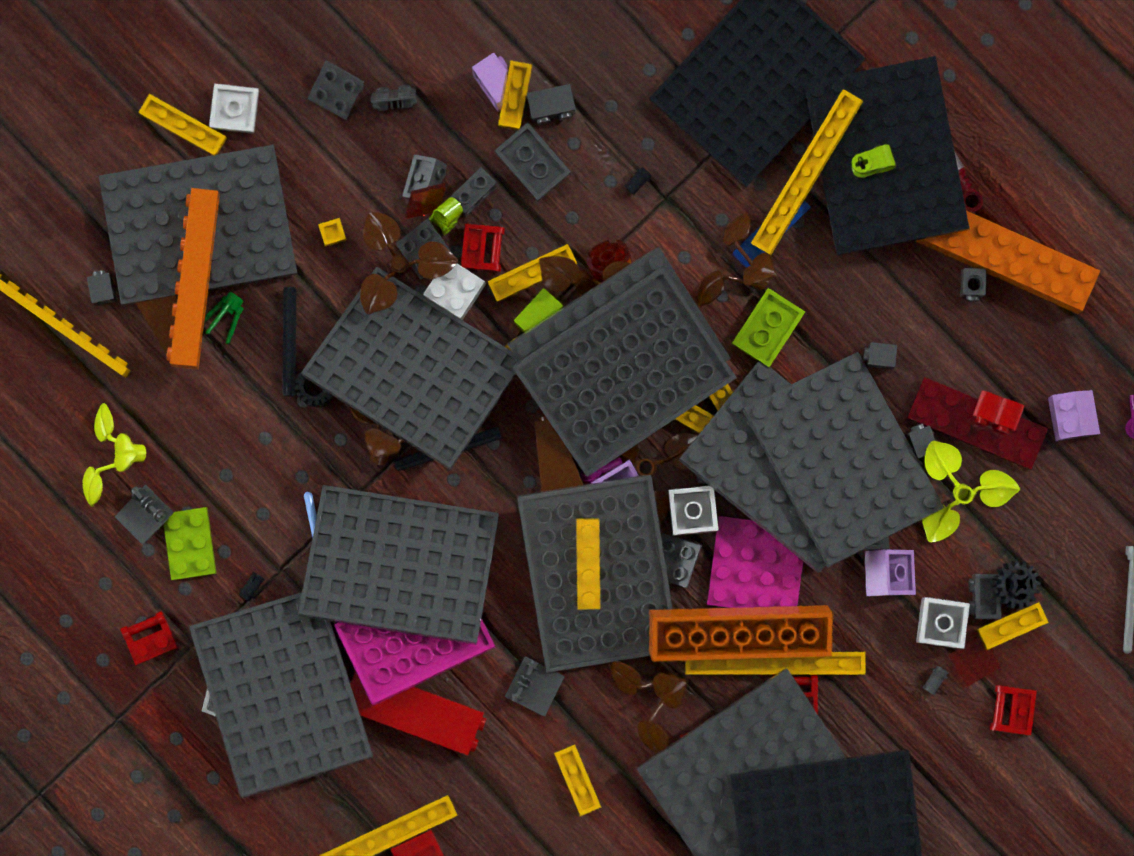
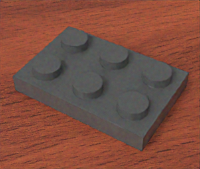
(532, 161)

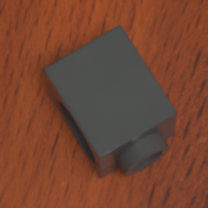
(979, 276)
(101, 288)
(880, 355)
(919, 439)

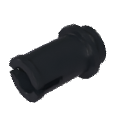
(638, 180)
(251, 587)

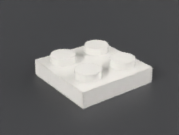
(234, 108)

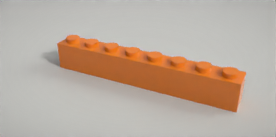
(194, 278)

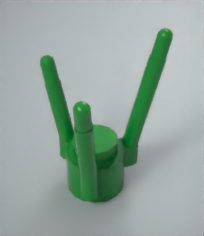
(229, 304)

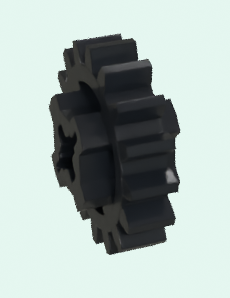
(1016, 584)

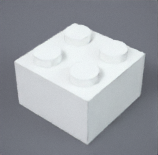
(455, 291)
(693, 510)
(942, 623)

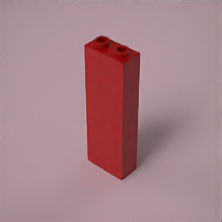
(424, 716)

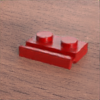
(419, 846)

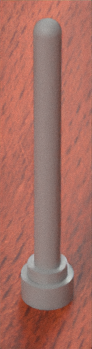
(1129, 616)

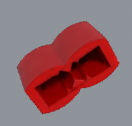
(997, 411)

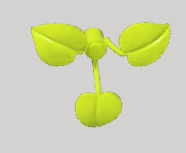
(125, 454)
(943, 460)

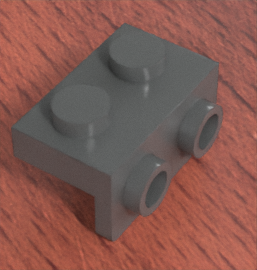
(984, 602)

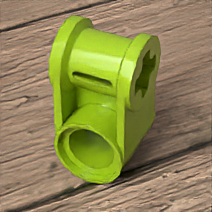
(875, 161)
(447, 215)

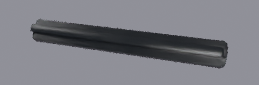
(289, 341)
(421, 458)

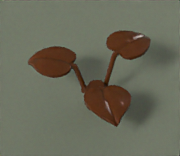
(381, 231)
(561, 271)
(755, 275)
(378, 444)
(675, 449)
(666, 686)

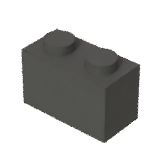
(551, 104)

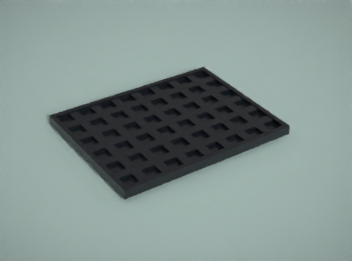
(746, 80)
(924, 190)
(828, 808)

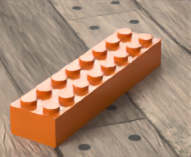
(1019, 262)
(740, 633)

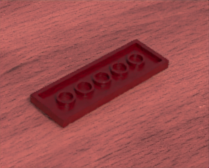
(952, 412)

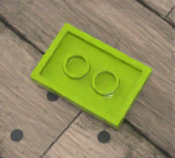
(768, 327)
(189, 544)

